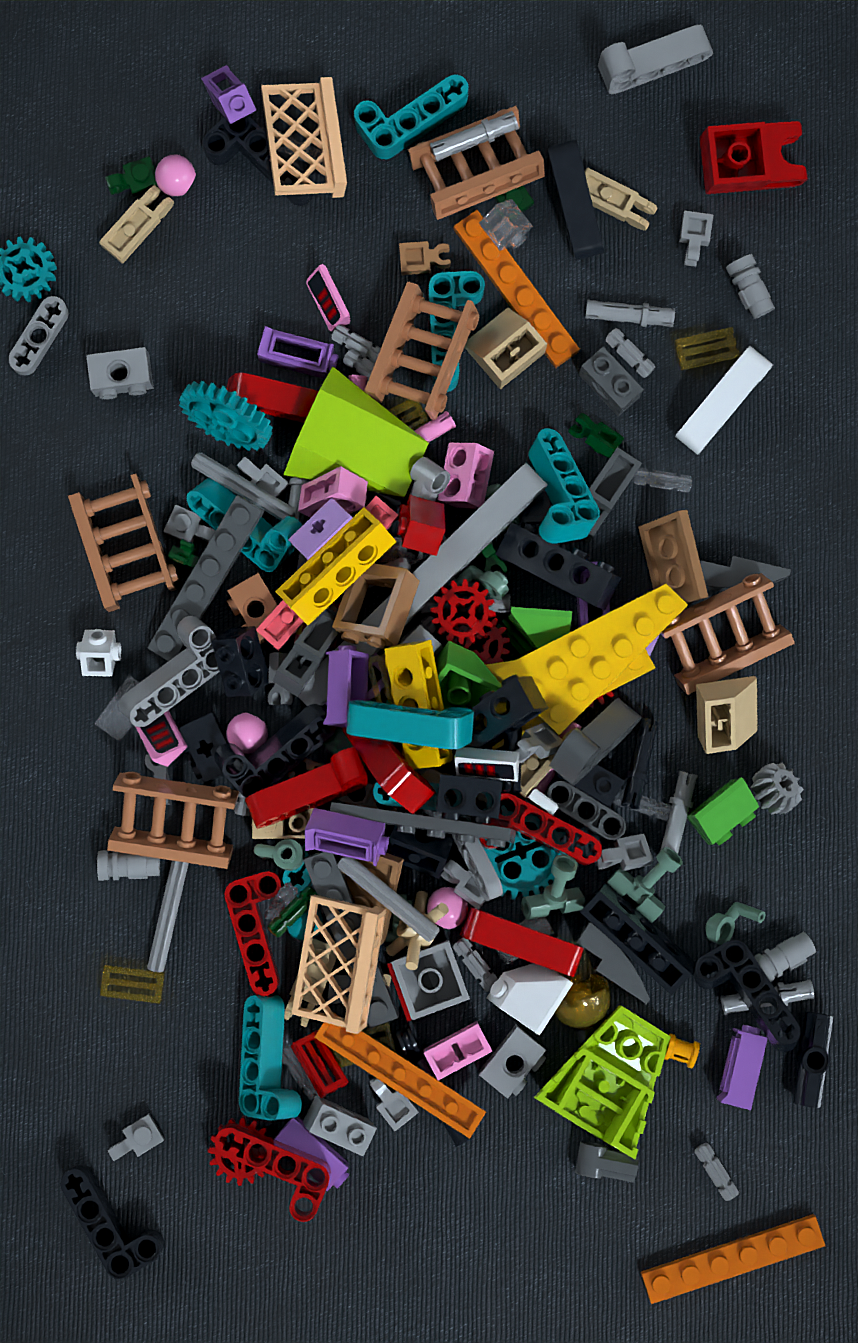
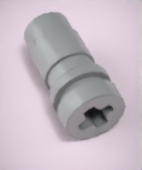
(752, 289)
(126, 865)
(786, 955)

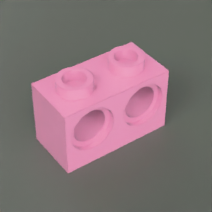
(469, 475)
(338, 484)
(457, 1050)

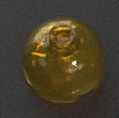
(585, 1002)

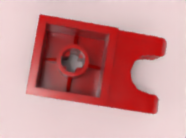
(758, 153)

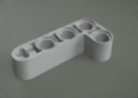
(632, 67)
(135, 702)

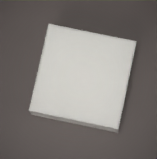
(542, 802)

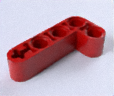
(274, 396)
(393, 772)
(308, 790)
(544, 833)
(258, 935)
(521, 941)
(270, 1164)

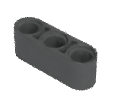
(599, 815)

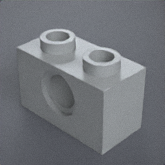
(105, 365)
(495, 1069)
(339, 1125)

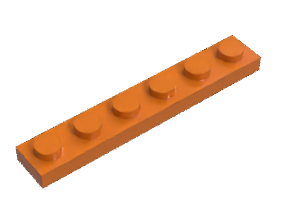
(516, 289)
(403, 1077)
(732, 1259)

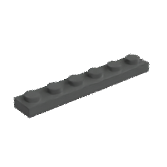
(207, 574)
(435, 826)
(331, 883)

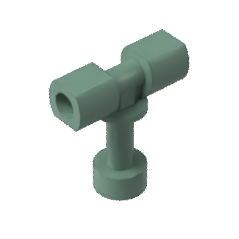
(642, 888)
(555, 895)

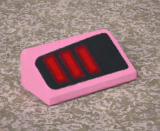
(328, 298)
(162, 739)

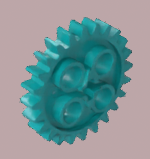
(225, 415)
(530, 876)

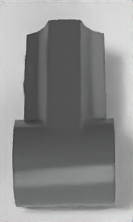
(598, 1161)

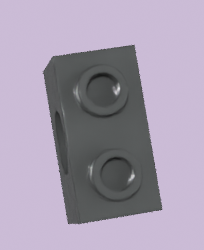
(610, 381)

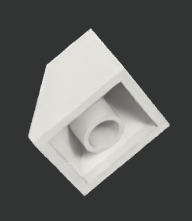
(530, 994)

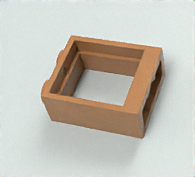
(396, 612)

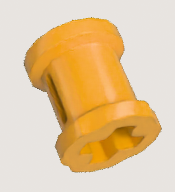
(682, 1051)

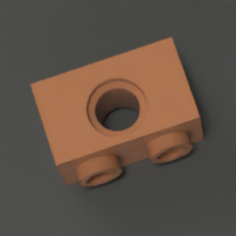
(248, 593)

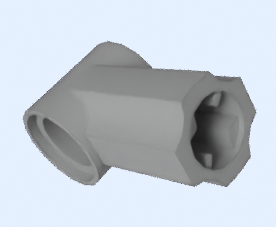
(428, 479)

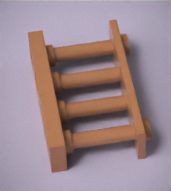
(485, 185)
(403, 329)
(103, 564)
(745, 650)
(170, 847)

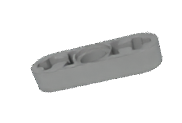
(21, 350)
(480, 867)

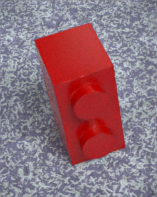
(421, 525)

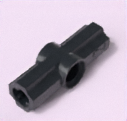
(811, 1079)

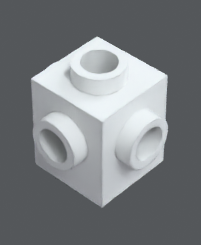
(98, 652)

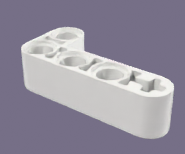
(724, 400)

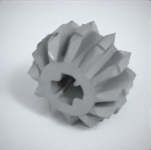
(776, 788)

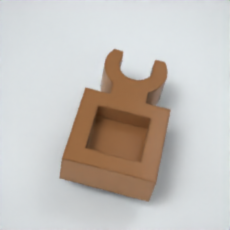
(417, 257)

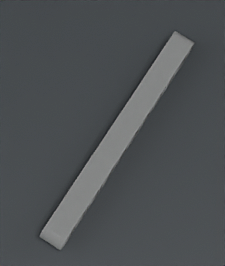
(451, 559)

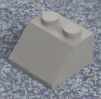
(434, 983)

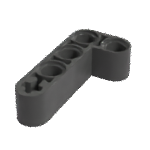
(588, 747)

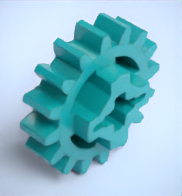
(17, 258)

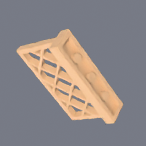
(327, 129)
(361, 975)

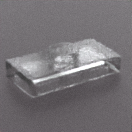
(112, 719)

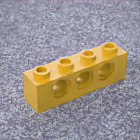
(336, 566)
(423, 689)

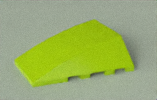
(359, 435)
(610, 1080)

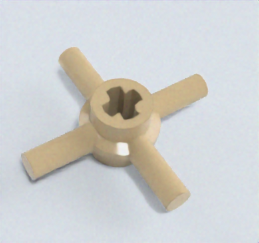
(412, 939)

